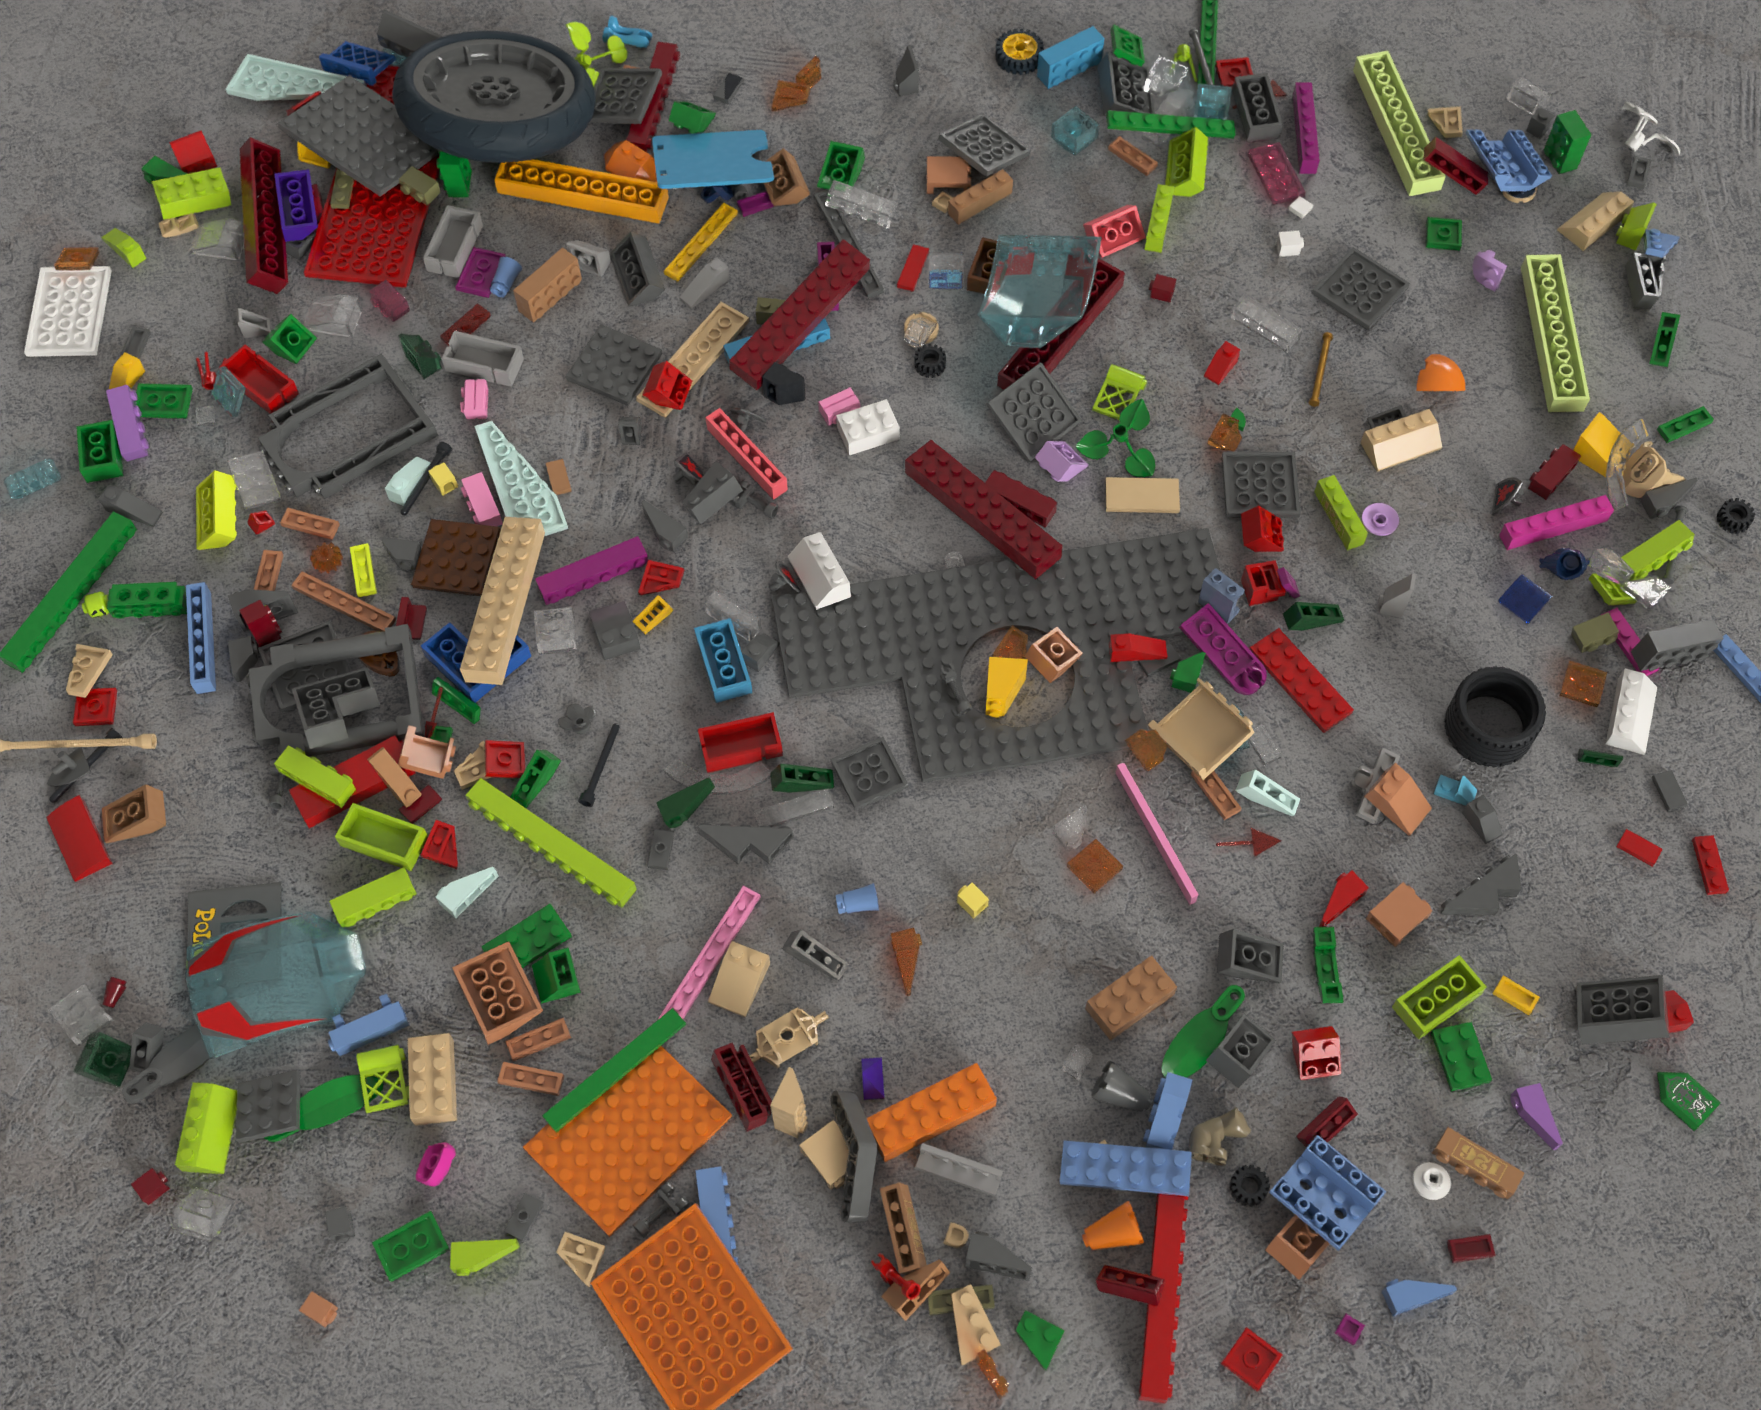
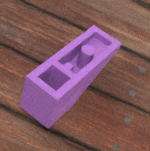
(1535, 1111)

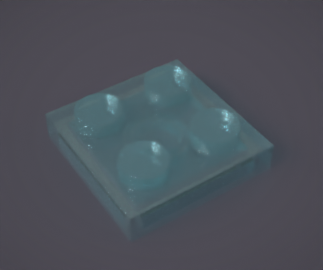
(228, 391)

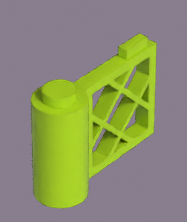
(1125, 381)
(379, 1062)

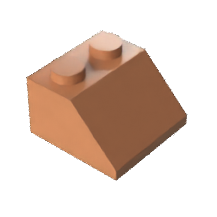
(1053, 654)

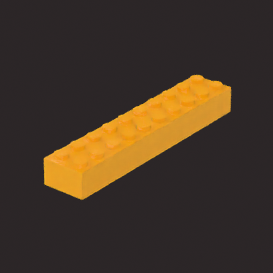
(582, 189)

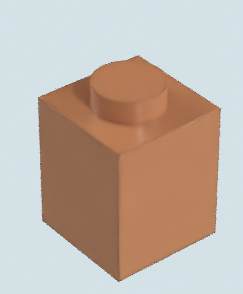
(319, 1309)

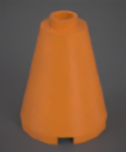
(1114, 1229)

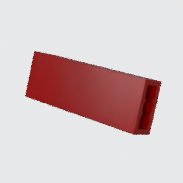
(365, 780)

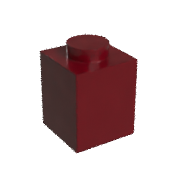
(1162, 288)
(151, 1185)

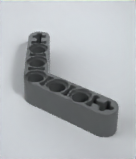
(861, 1155)

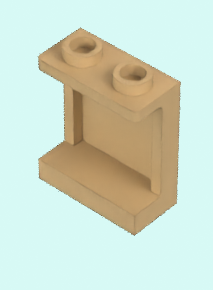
(828, 1154)

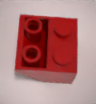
(667, 386)
(1262, 530)
(1317, 1052)

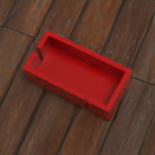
(261, 379)
(740, 742)

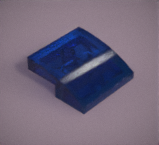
(1524, 598)

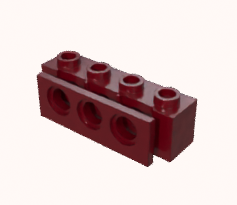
(742, 1085)

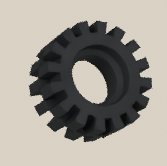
(930, 352)
(1738, 507)
(1258, 1176)

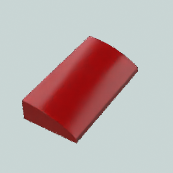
(78, 838)

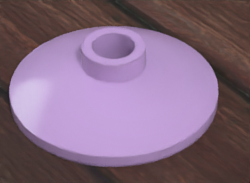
(1382, 513)

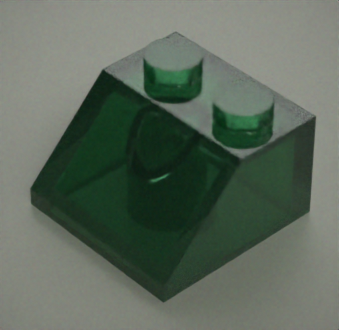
(420, 354)
(104, 1059)

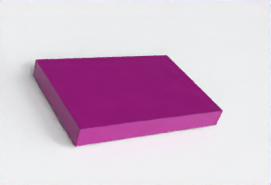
(479, 272)

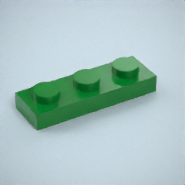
(1685, 424)
(457, 700)

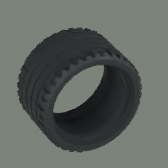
(1504, 685)

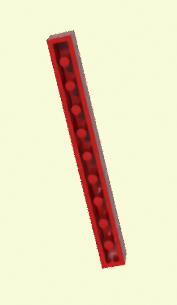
(1161, 1319)

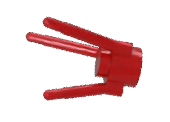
(209, 378)

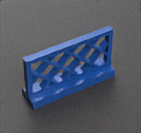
(346, 67)

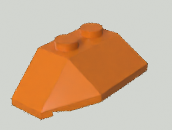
(630, 161)

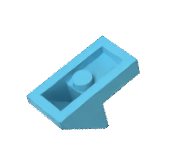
(1457, 791)

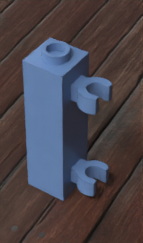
(367, 1028)

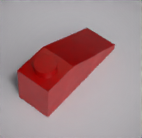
(1136, 647)
(1346, 892)

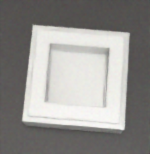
(1300, 207)

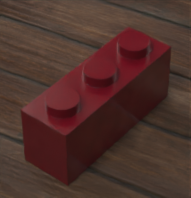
(1553, 471)
(261, 623)

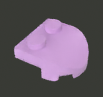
(1488, 270)

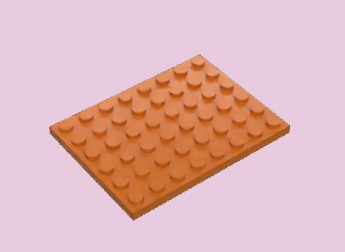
(630, 1139)
(691, 1314)

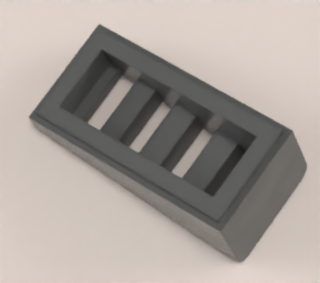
(298, 251)
(1391, 413)

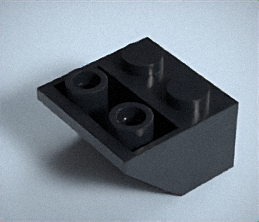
(783, 385)

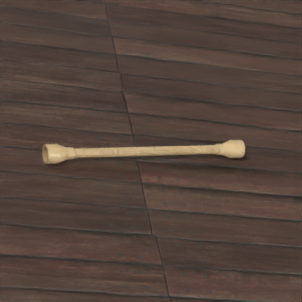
(144, 741)

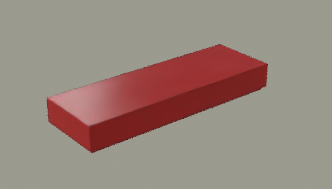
(913, 268)

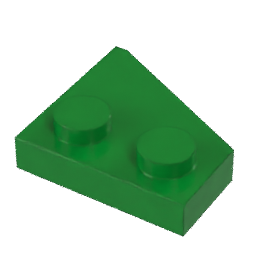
(1039, 1337)

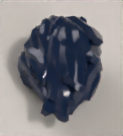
(1565, 563)

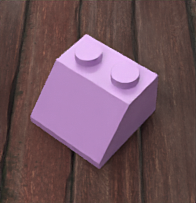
(1060, 460)

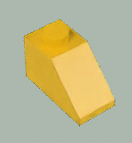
(126, 371)

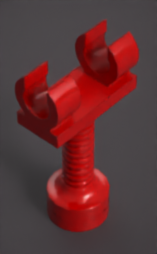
(909, 1288)

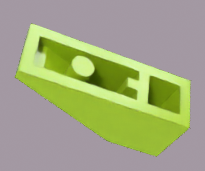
(125, 247)
(475, 1255)

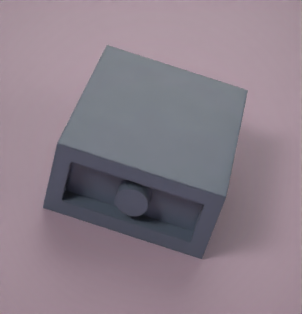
(1221, 594)

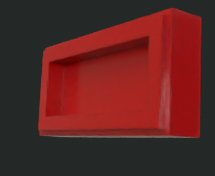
(1639, 847)

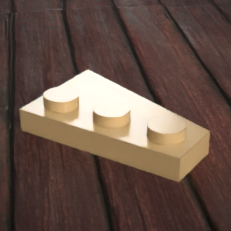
(86, 669)
(972, 1325)

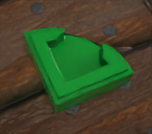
(1237, 414)

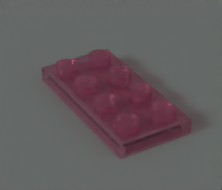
(1276, 173)

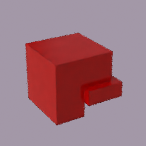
(1262, 583)

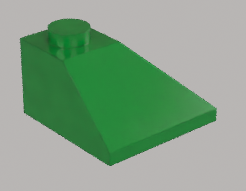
(289, 339)

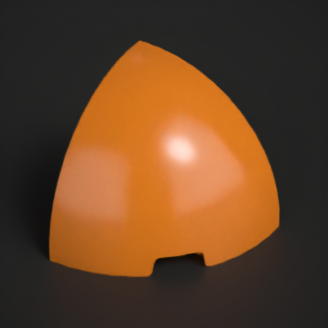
(1440, 375)

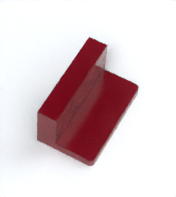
(413, 616)

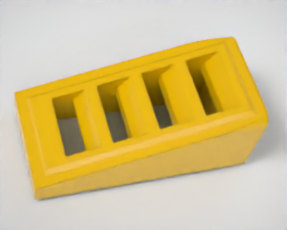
(653, 605)

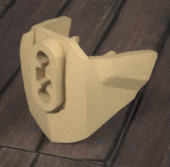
(1653, 474)

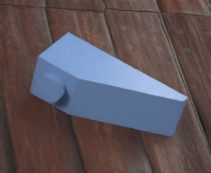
(1412, 1294)

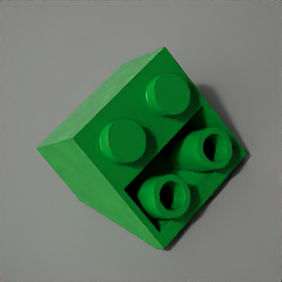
(556, 976)

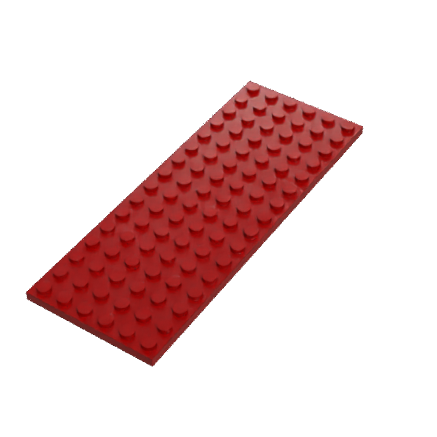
(377, 233)

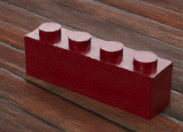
(1456, 165)
(1025, 499)

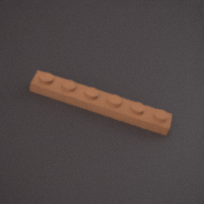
(343, 602)

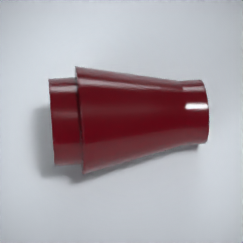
(113, 991)

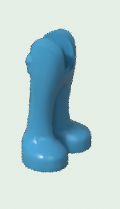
(631, 36)

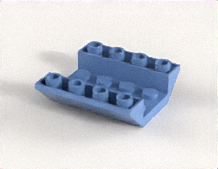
(1511, 161)
(1333, 1186)

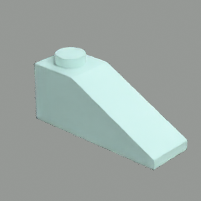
(405, 480)
(1266, 792)
(462, 892)

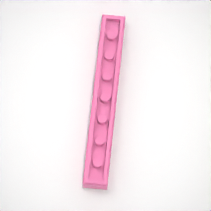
(1156, 834)
(712, 952)

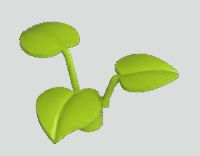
(581, 37)

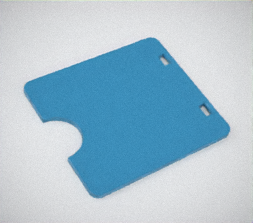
(710, 159)

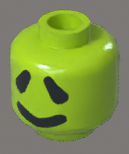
(95, 604)

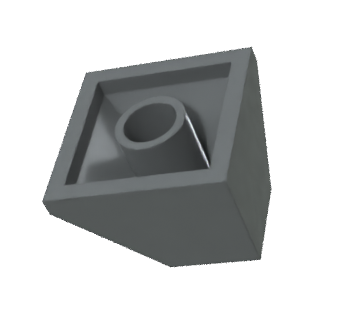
(907, 74)

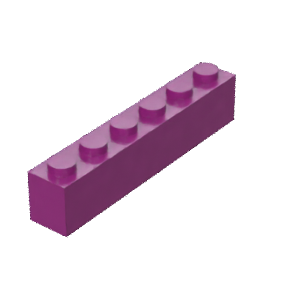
(1305, 128)
(592, 570)

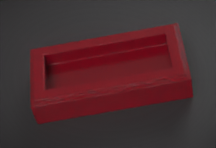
(422, 805)
(1471, 1248)

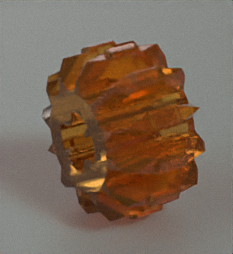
(326, 557)

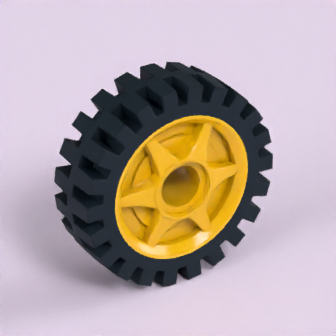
(1018, 51)

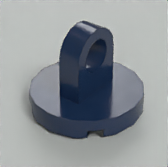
(711, 193)

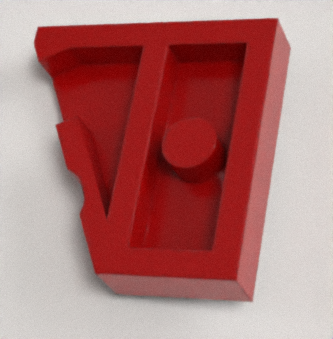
(660, 577)
(441, 845)

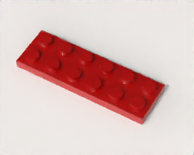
(1301, 680)

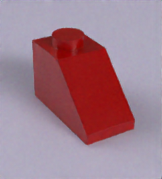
(1222, 362)

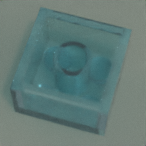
(1212, 101)
(1075, 130)

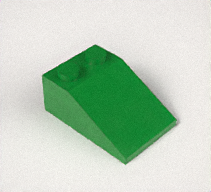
(841, 164)

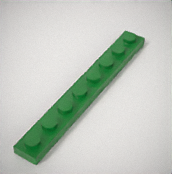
(1169, 124)

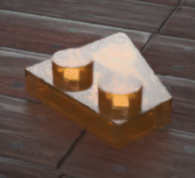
(790, 95)
(1012, 645)

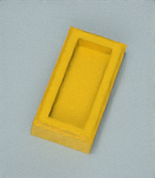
(1516, 995)

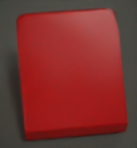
(260, 521)

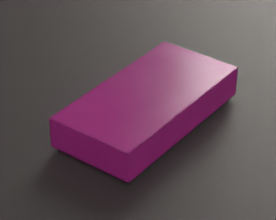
(755, 203)
(1288, 582)

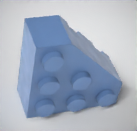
(1167, 1113)

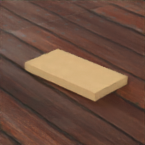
(1142, 495)

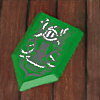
(1686, 1098)

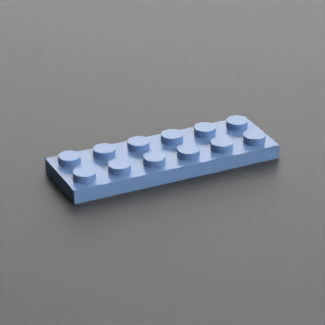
(1126, 1168)

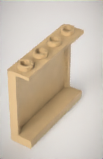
(1203, 729)

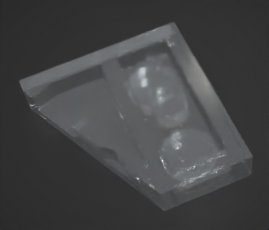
(1646, 590)

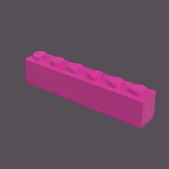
(1556, 522)

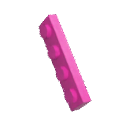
(1627, 638)

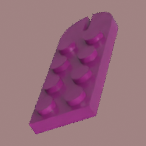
(1225, 650)

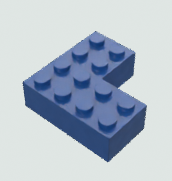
(446, 653)

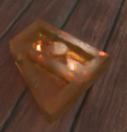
(988, 1368)

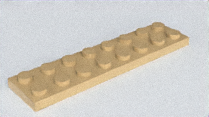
(703, 348)

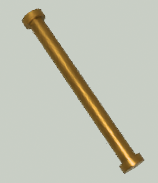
(1314, 401)

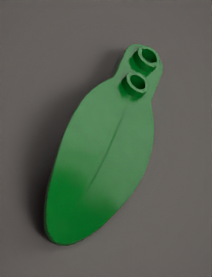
(1201, 1036)
(331, 1103)

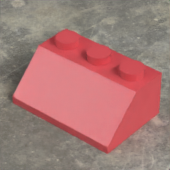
(1116, 229)

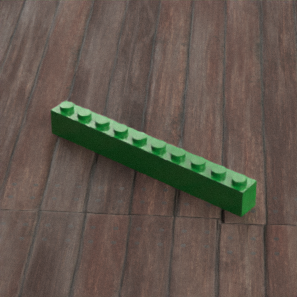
(67, 592)

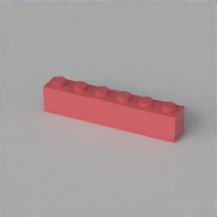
(746, 453)

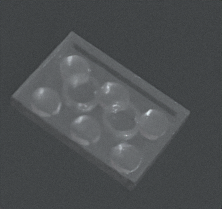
(253, 480)

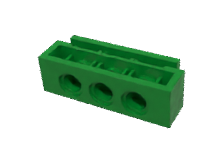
(147, 600)

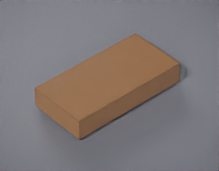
(558, 477)

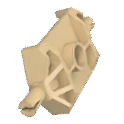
(777, 1050)

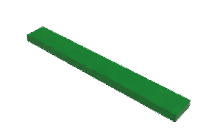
(1208, 36)
(614, 1070)

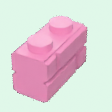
(475, 399)
(838, 404)

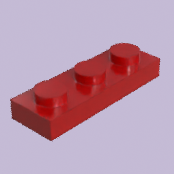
(1710, 865)

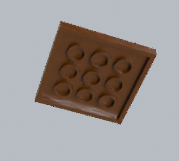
(456, 557)

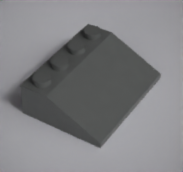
(1124, 86)
(1622, 1010)

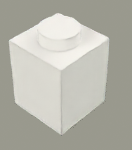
(1289, 243)

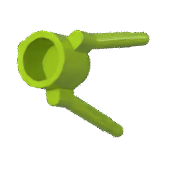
(1183, 55)

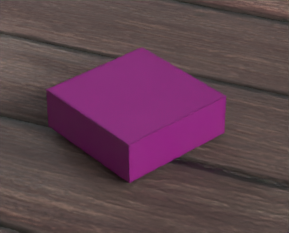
(1349, 1329)

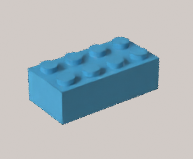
(1070, 57)
(723, 660)

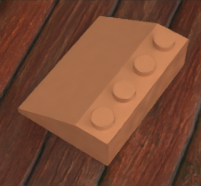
(497, 992)

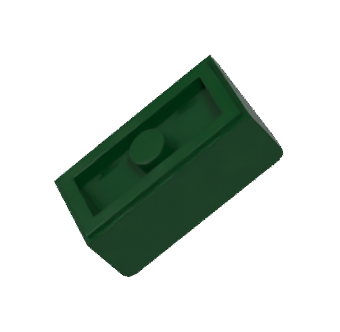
(1599, 758)

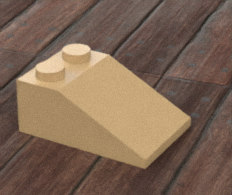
(739, 979)

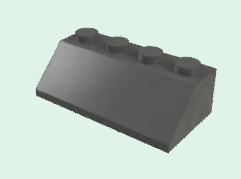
(402, 35)
(637, 270)

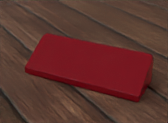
(1328, 1122)
(1130, 1285)

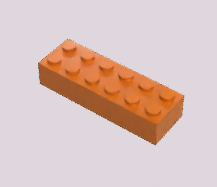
(931, 1112)

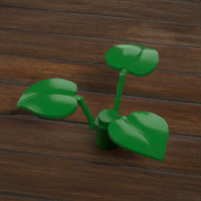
(1133, 416)

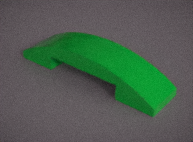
(1326, 965)

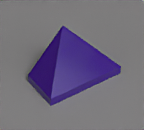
(872, 1078)

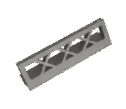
(959, 1170)

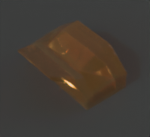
(810, 73)
(1226, 434)
(1147, 747)

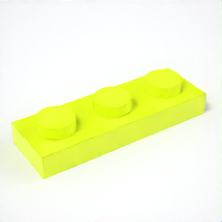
(363, 570)

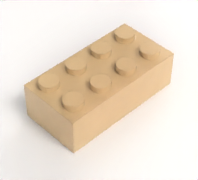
(432, 1079)

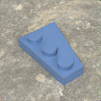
(1658, 243)

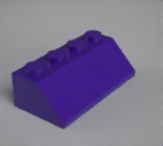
(296, 204)

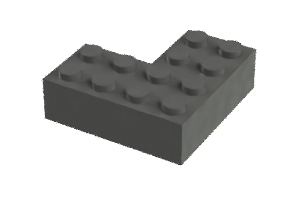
(328, 700)

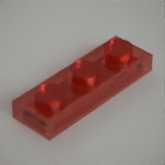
(467, 323)

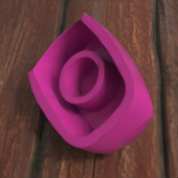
(435, 1164)

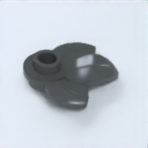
(577, 718)

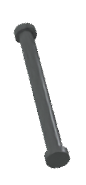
(1193, 33)
(1668, 578)

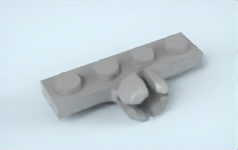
(1366, 778)

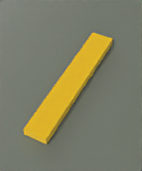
(700, 242)

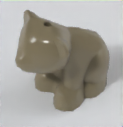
(1207, 1136)

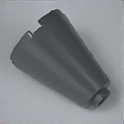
(1120, 1089)

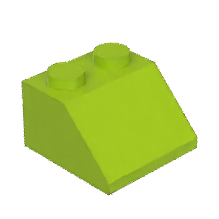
(1635, 225)

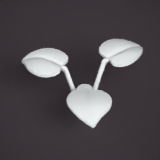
(1637, 137)

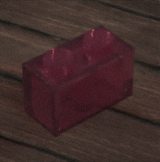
(389, 301)

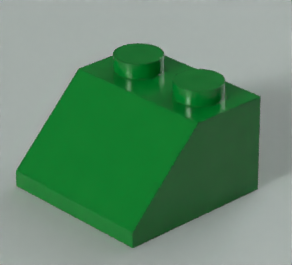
(690, 116)

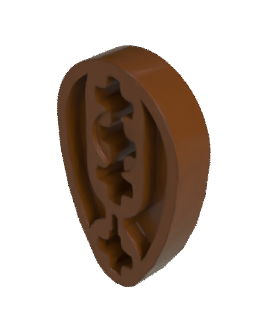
(378, 664)

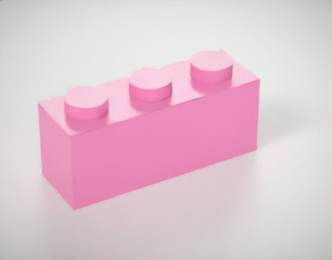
(480, 501)

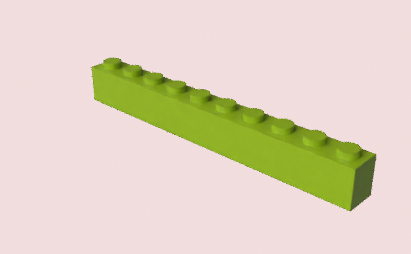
(551, 842)

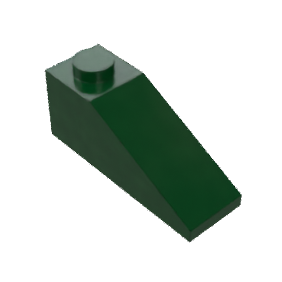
(1312, 615)
(800, 778)
(681, 805)

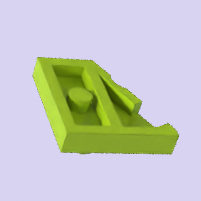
(1610, 591)

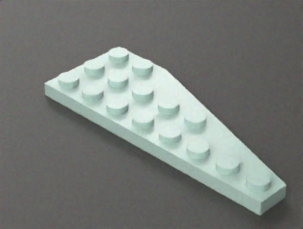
(277, 80)
(517, 483)

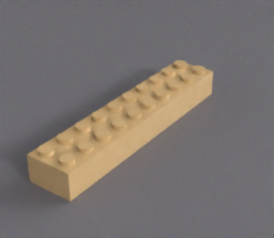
(502, 601)

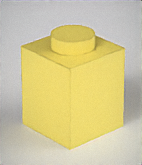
(443, 478)
(972, 900)

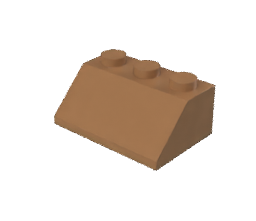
(788, 181)

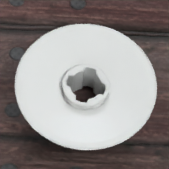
(1428, 1189)

